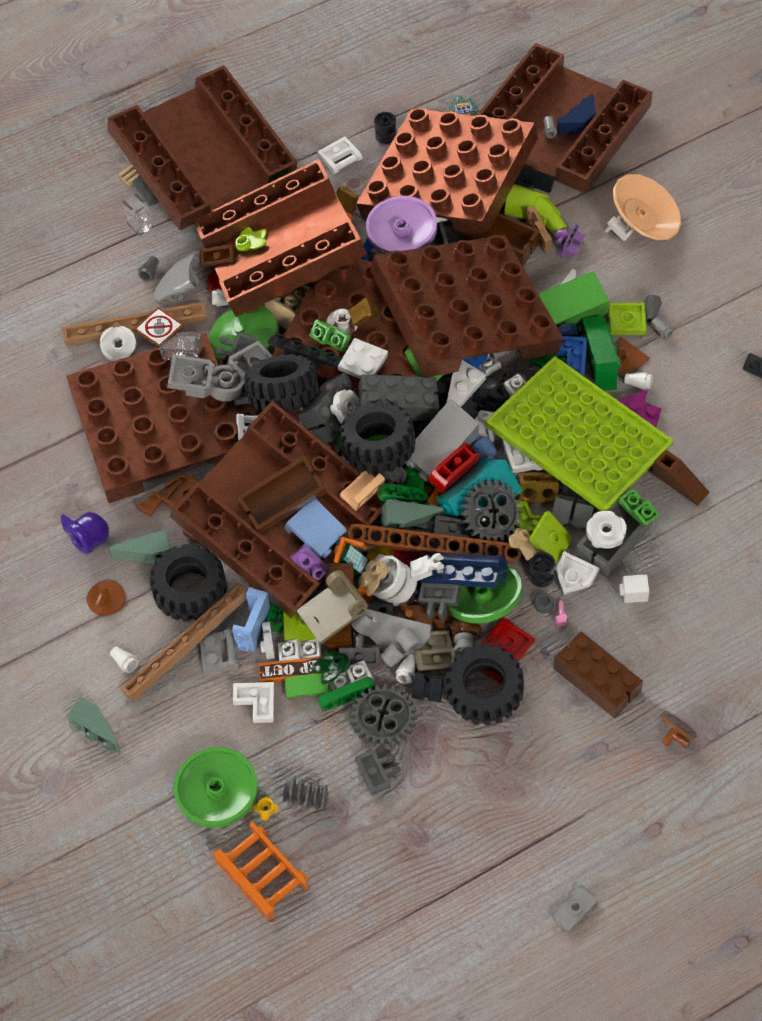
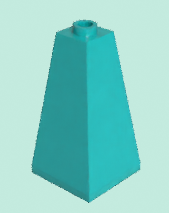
(484, 470)

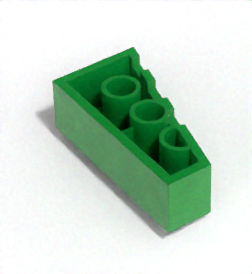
(601, 352)

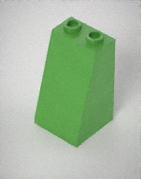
(576, 300)

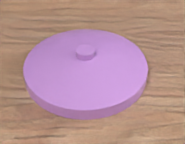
(401, 224)

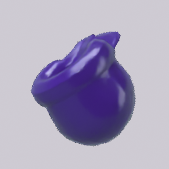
(87, 531)

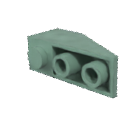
(406, 515)
(142, 549)
(89, 720)

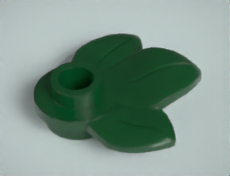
(331, 666)

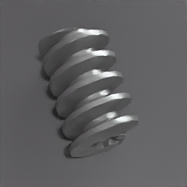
(306, 794)

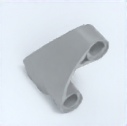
(179, 279)
(393, 634)

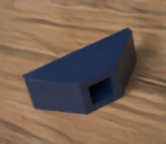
(577, 118)

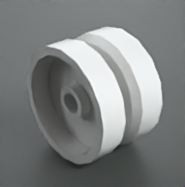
(398, 584)

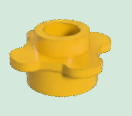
(265, 802)

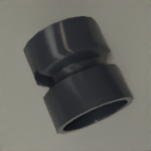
(385, 127)
(542, 569)
(427, 687)

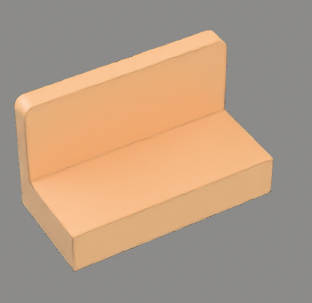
(362, 489)

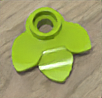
(250, 239)

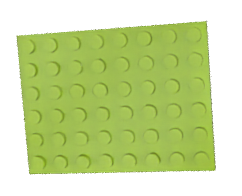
(579, 434)

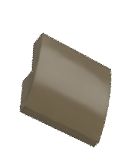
(435, 653)

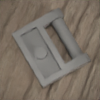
(212, 653)

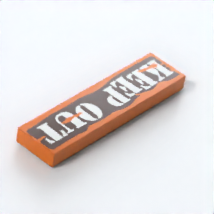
(279, 670)

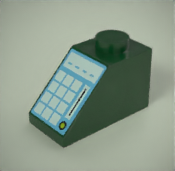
(352, 555)

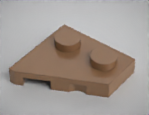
(534, 221)

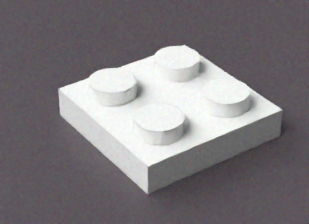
(362, 359)

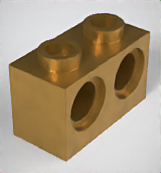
(538, 483)

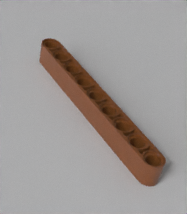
(424, 538)

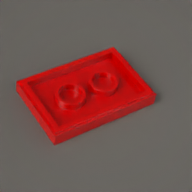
(510, 638)

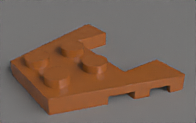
(170, 495)

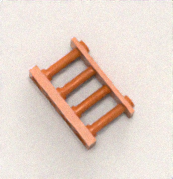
(253, 890)

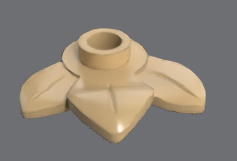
(520, 540)
(373, 574)

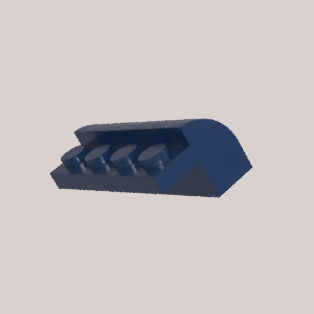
(469, 570)

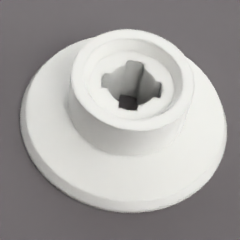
(340, 314)

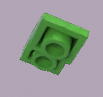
(330, 335)
(638, 508)
(305, 685)

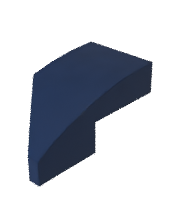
(569, 330)

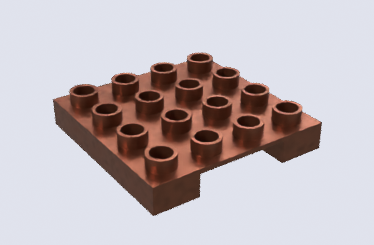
(546, 88)
(202, 147)
(454, 165)
(304, 238)
(343, 290)
(464, 303)
(142, 426)
(223, 526)

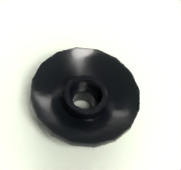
(488, 399)

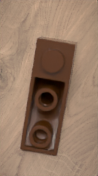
(679, 477)

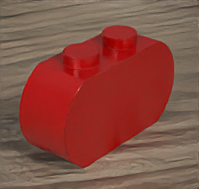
(454, 467)

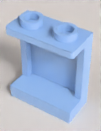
(316, 528)
(247, 637)

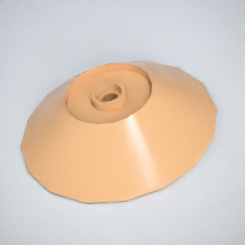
(647, 207)

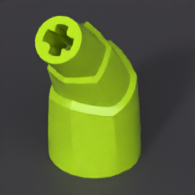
(522, 198)

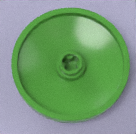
(258, 324)
(488, 603)
(215, 787)

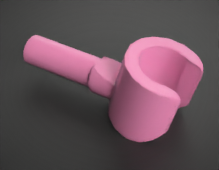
(560, 619)

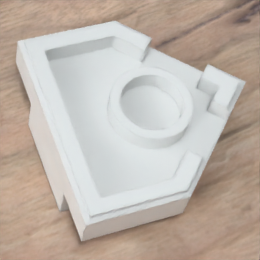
(575, 573)

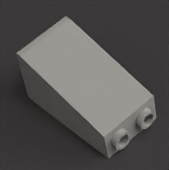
(441, 438)

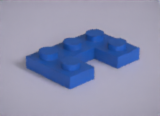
(576, 352)

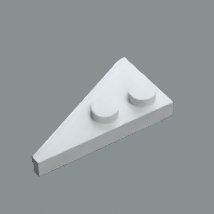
(465, 383)

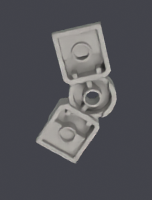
(222, 382)

